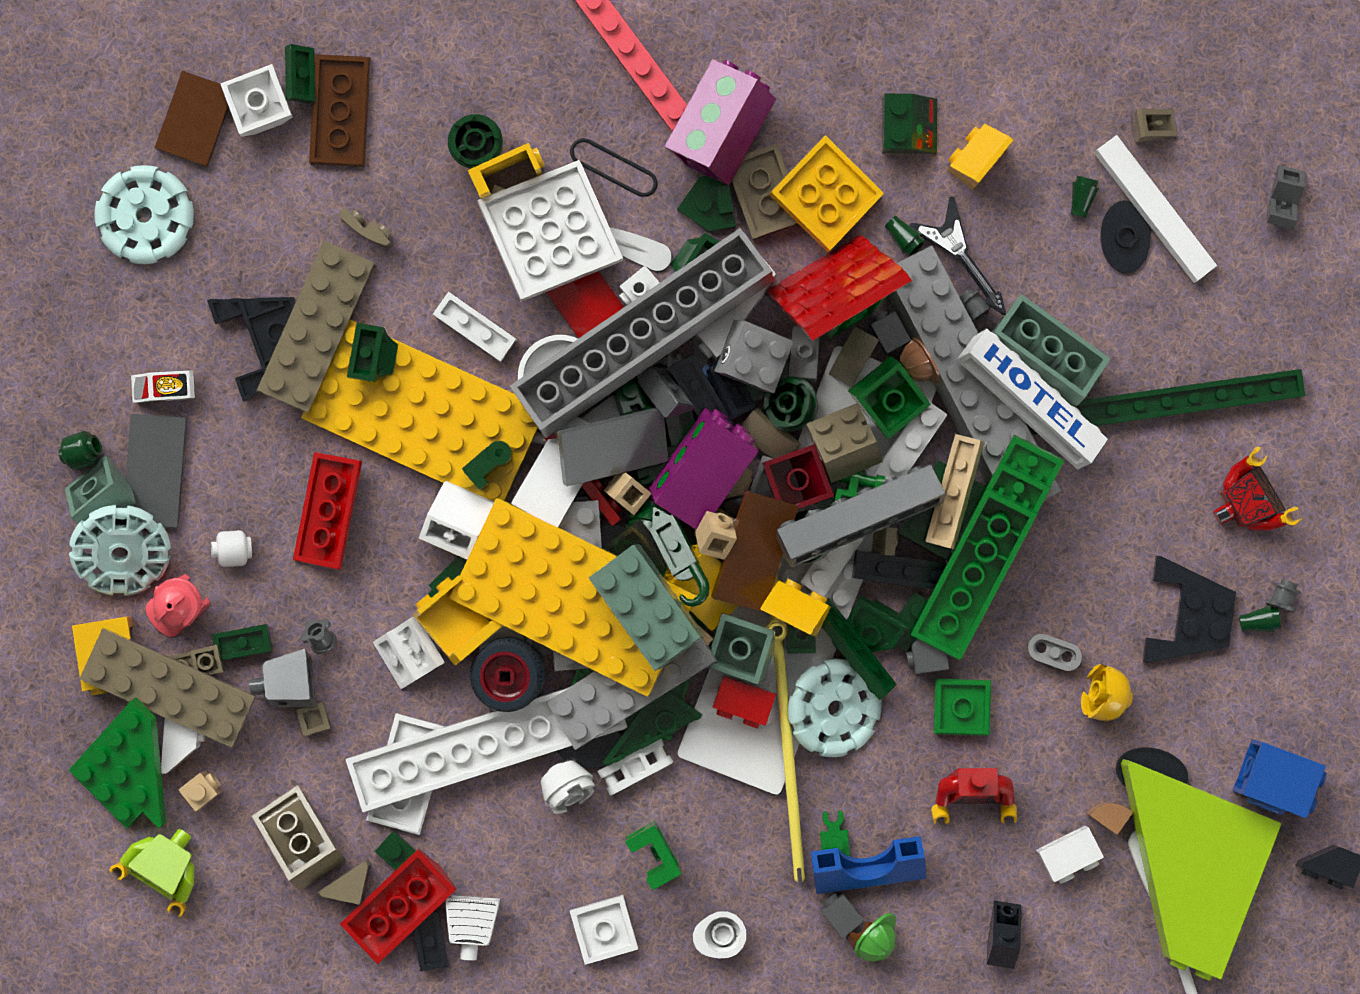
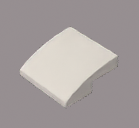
(408, 652)

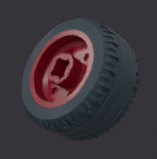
(524, 681)

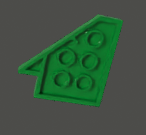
(125, 767)

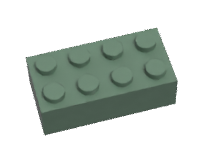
(1051, 349)
(646, 606)

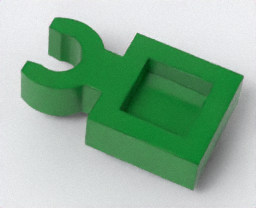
(834, 836)

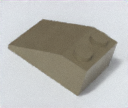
(298, 838)

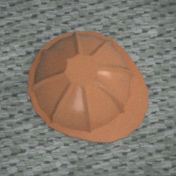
(918, 362)

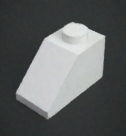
(178, 744)

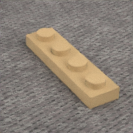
(957, 485)

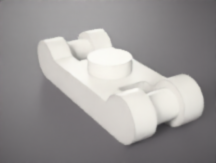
(635, 767)

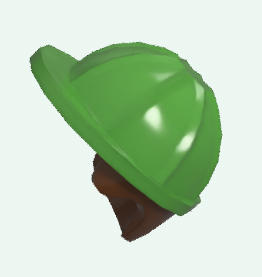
(875, 940)

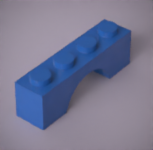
(898, 863)

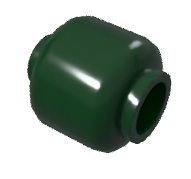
(80, 450)

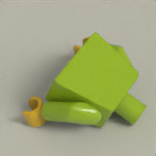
(161, 866)

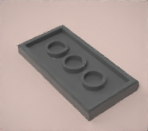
(612, 446)
(157, 465)

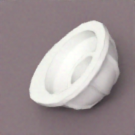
(720, 935)

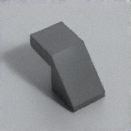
(1285, 195)

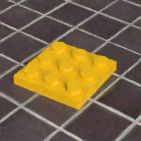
(826, 193)

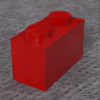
(743, 701)

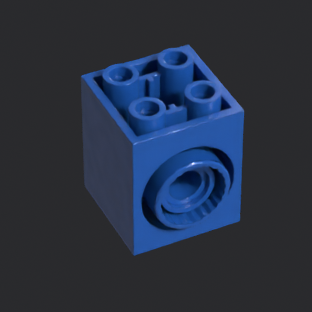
(1279, 779)

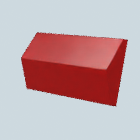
(585, 302)
(327, 510)
(398, 905)

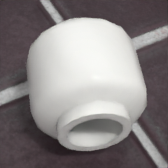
(231, 548)

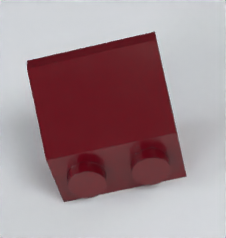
(798, 477)

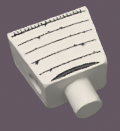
(471, 922)

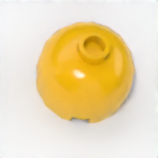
(1108, 694)

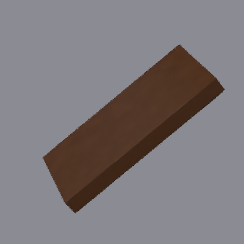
(340, 110)
(756, 555)

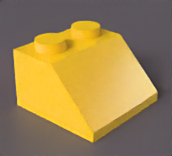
(979, 155)
(796, 607)

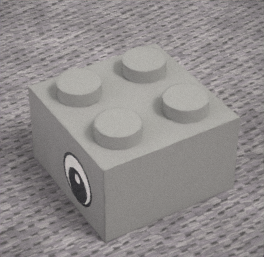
(753, 356)

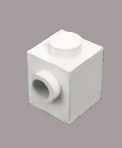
(637, 285)

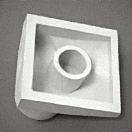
(257, 101)

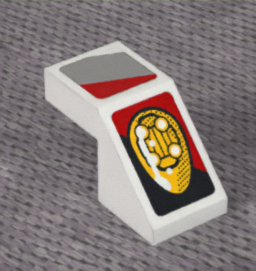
(162, 386)

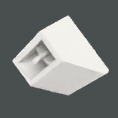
(455, 519)

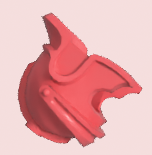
(185, 605)

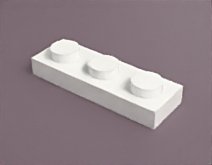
(474, 326)

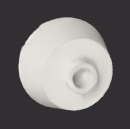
(566, 785)

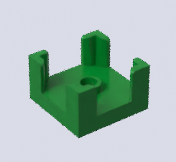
(661, 851)

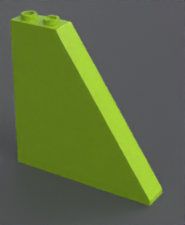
(1198, 865)

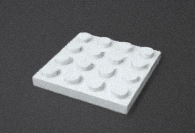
(550, 230)

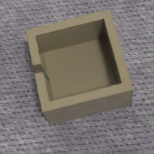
(844, 442)

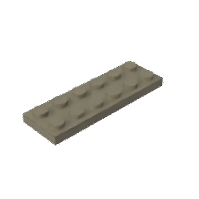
(315, 327)
(168, 687)

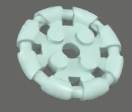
(132, 202)
(114, 536)
(844, 720)

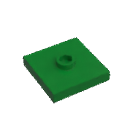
(962, 706)

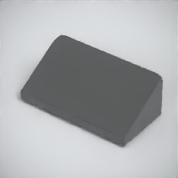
(664, 392)

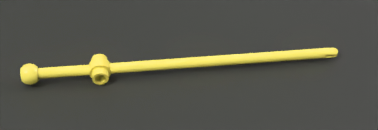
(787, 744)

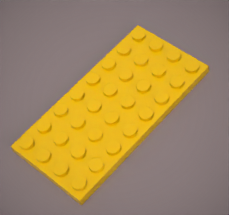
(424, 416)
(540, 586)

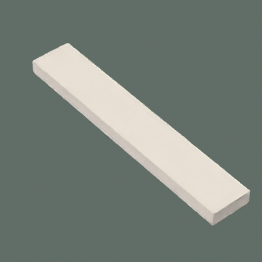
(1155, 209)

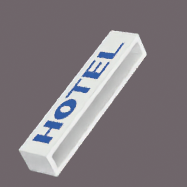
(1032, 399)

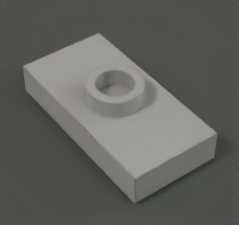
(803, 356)

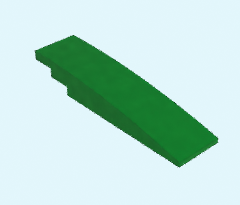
(987, 547)

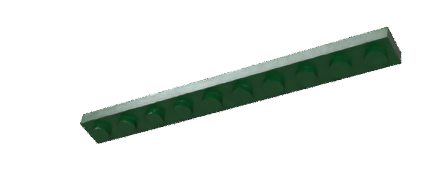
(1192, 398)

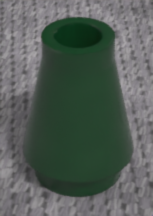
(1083, 194)
(905, 236)
(1261, 620)

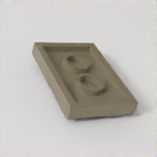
(752, 184)

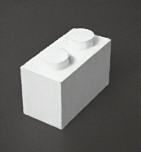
(1070, 854)

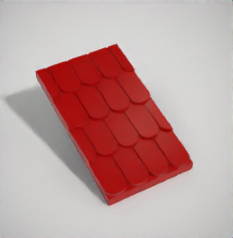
(838, 288)

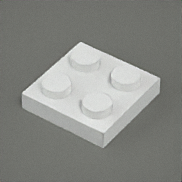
(604, 929)

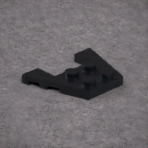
(265, 323)
(1202, 614)

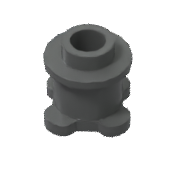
(974, 304)
(1284, 595)
(319, 636)

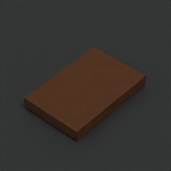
(193, 119)

